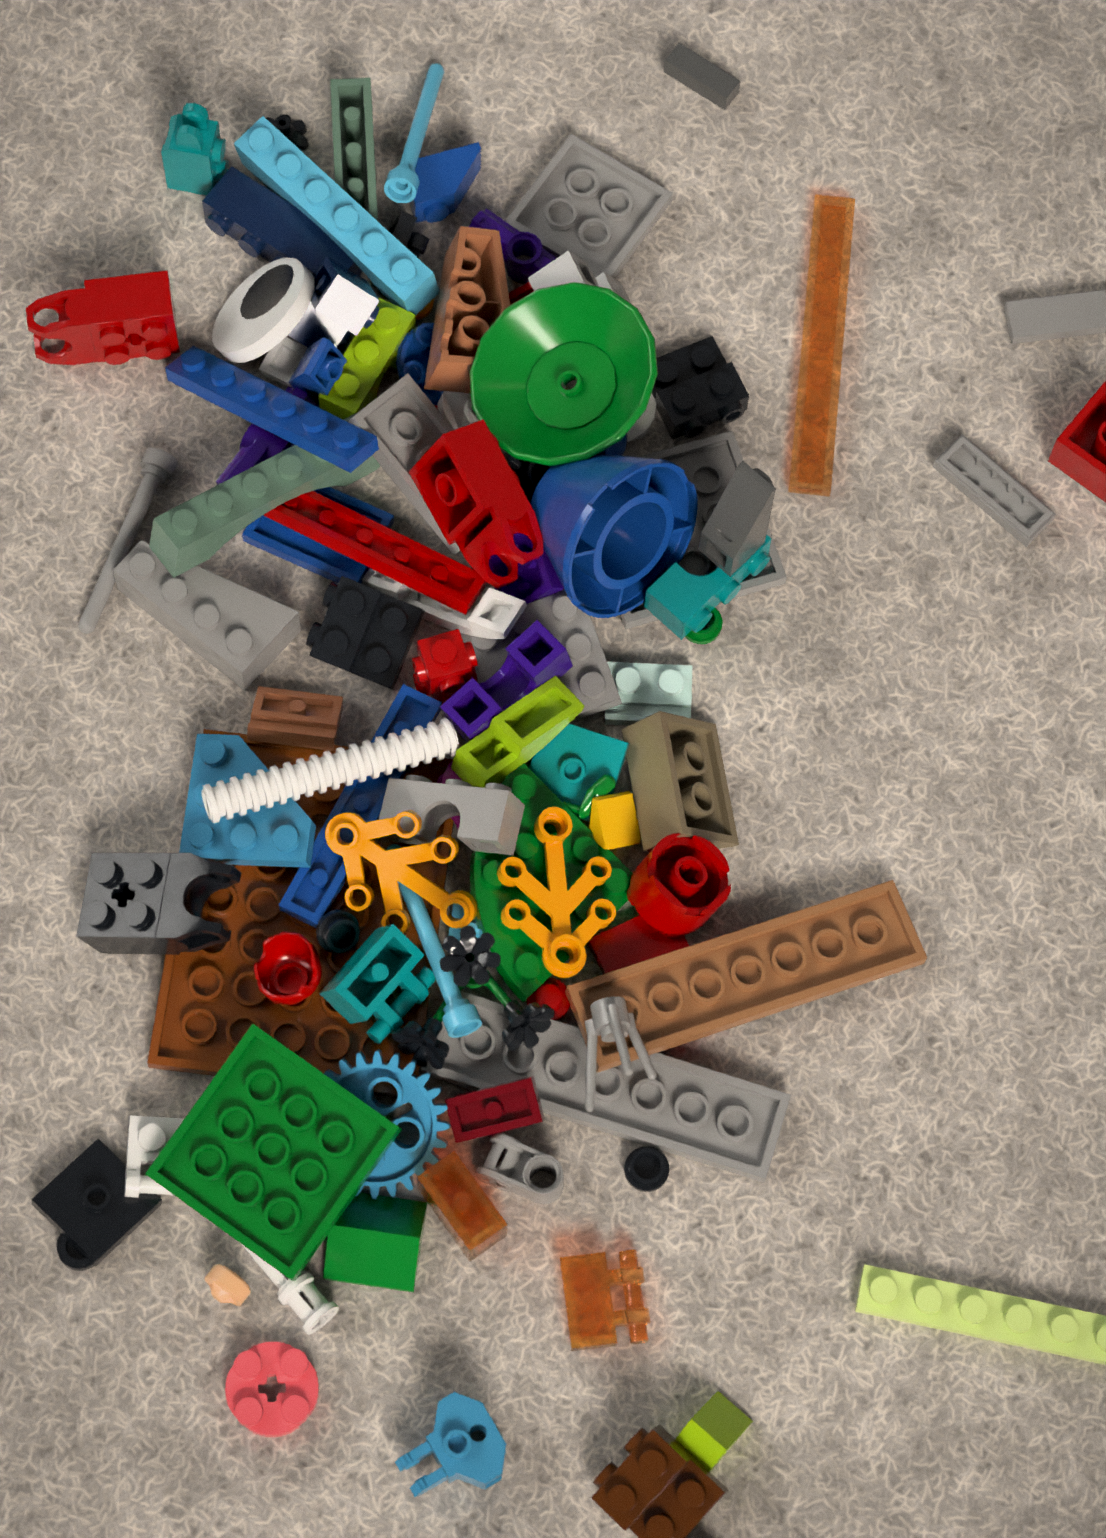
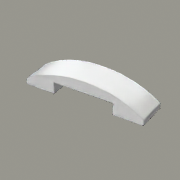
(488, 618)

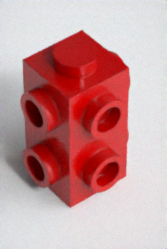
(443, 665)

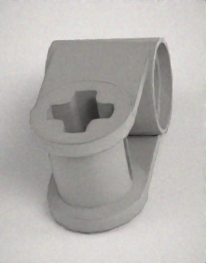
(518, 1168)

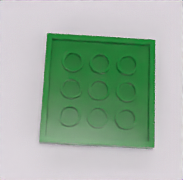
(273, 1152)

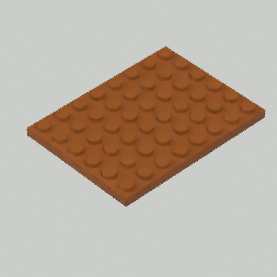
(213, 994)

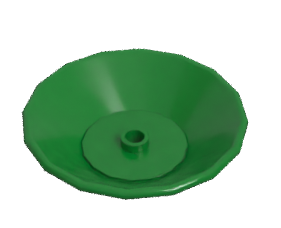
(544, 345)

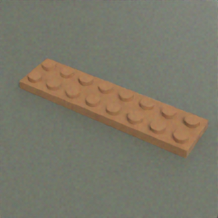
(756, 971)

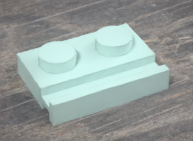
(649, 689)

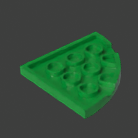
(520, 956)

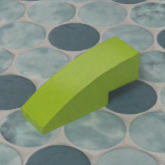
(517, 734)

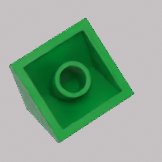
(377, 1243)

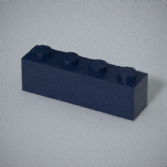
(268, 224)

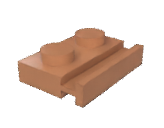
(295, 718)

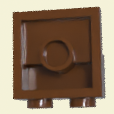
(657, 1487)

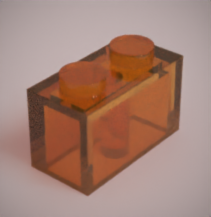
(462, 1206)

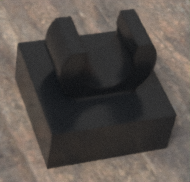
(402, 230)

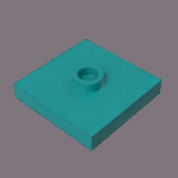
(577, 761)

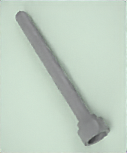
(157, 467)

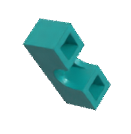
(686, 600)

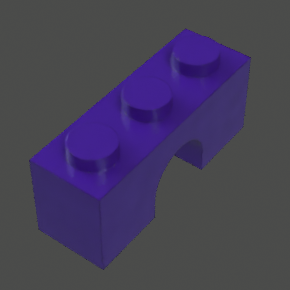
(529, 663)

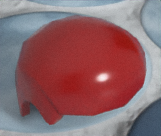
(288, 968)

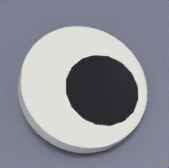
(263, 310)

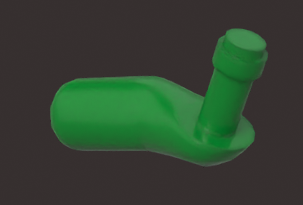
(601, 787)

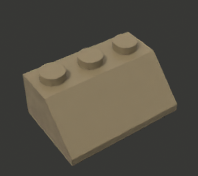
(679, 780)

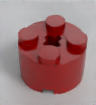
(680, 884)

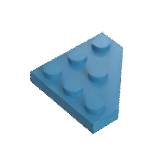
(262, 838)

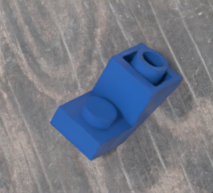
(318, 369)

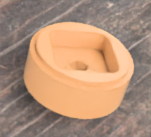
(227, 1285)

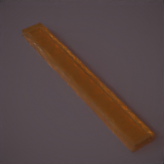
(821, 346)

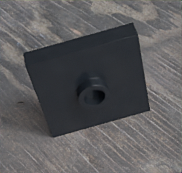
(90, 1203)

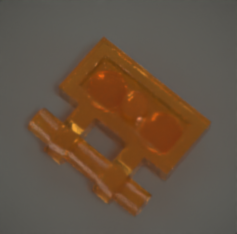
(589, 1300)

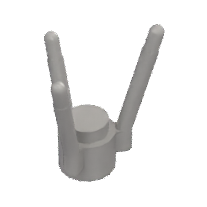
(614, 1024)

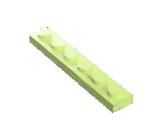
(982, 1314)

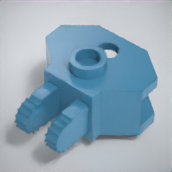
(454, 1449)

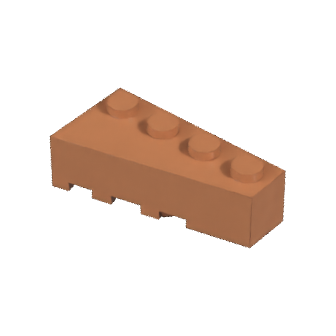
(468, 303)

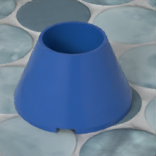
(614, 527)

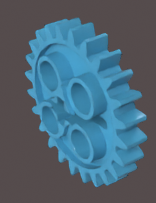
(400, 1159)

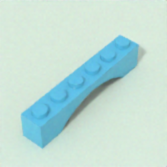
(307, 187)

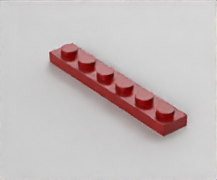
(381, 549)

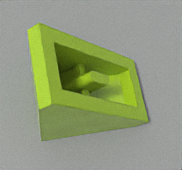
(713, 1430)

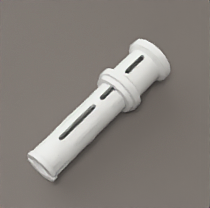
(293, 1292)

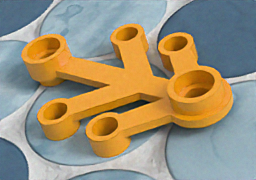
(394, 866)
(556, 899)

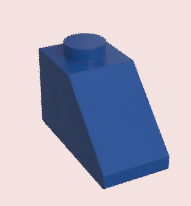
(444, 181)

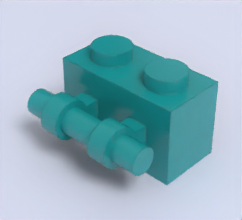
(371, 977)

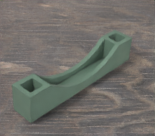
(209, 520)

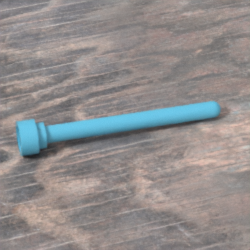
(402, 180)
(460, 1016)

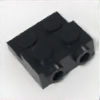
(697, 389)
(364, 632)

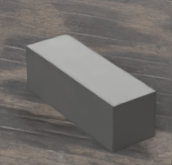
(701, 76)

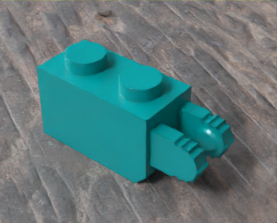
(194, 151)

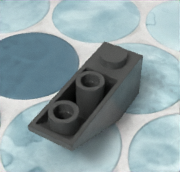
(739, 519)

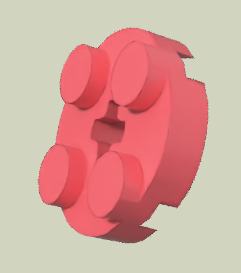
(291, 1407)

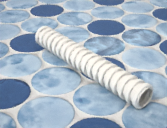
(330, 770)

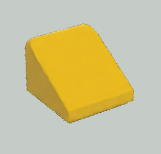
(614, 821)

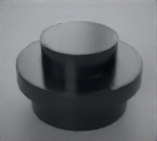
(338, 931)
(646, 1169)

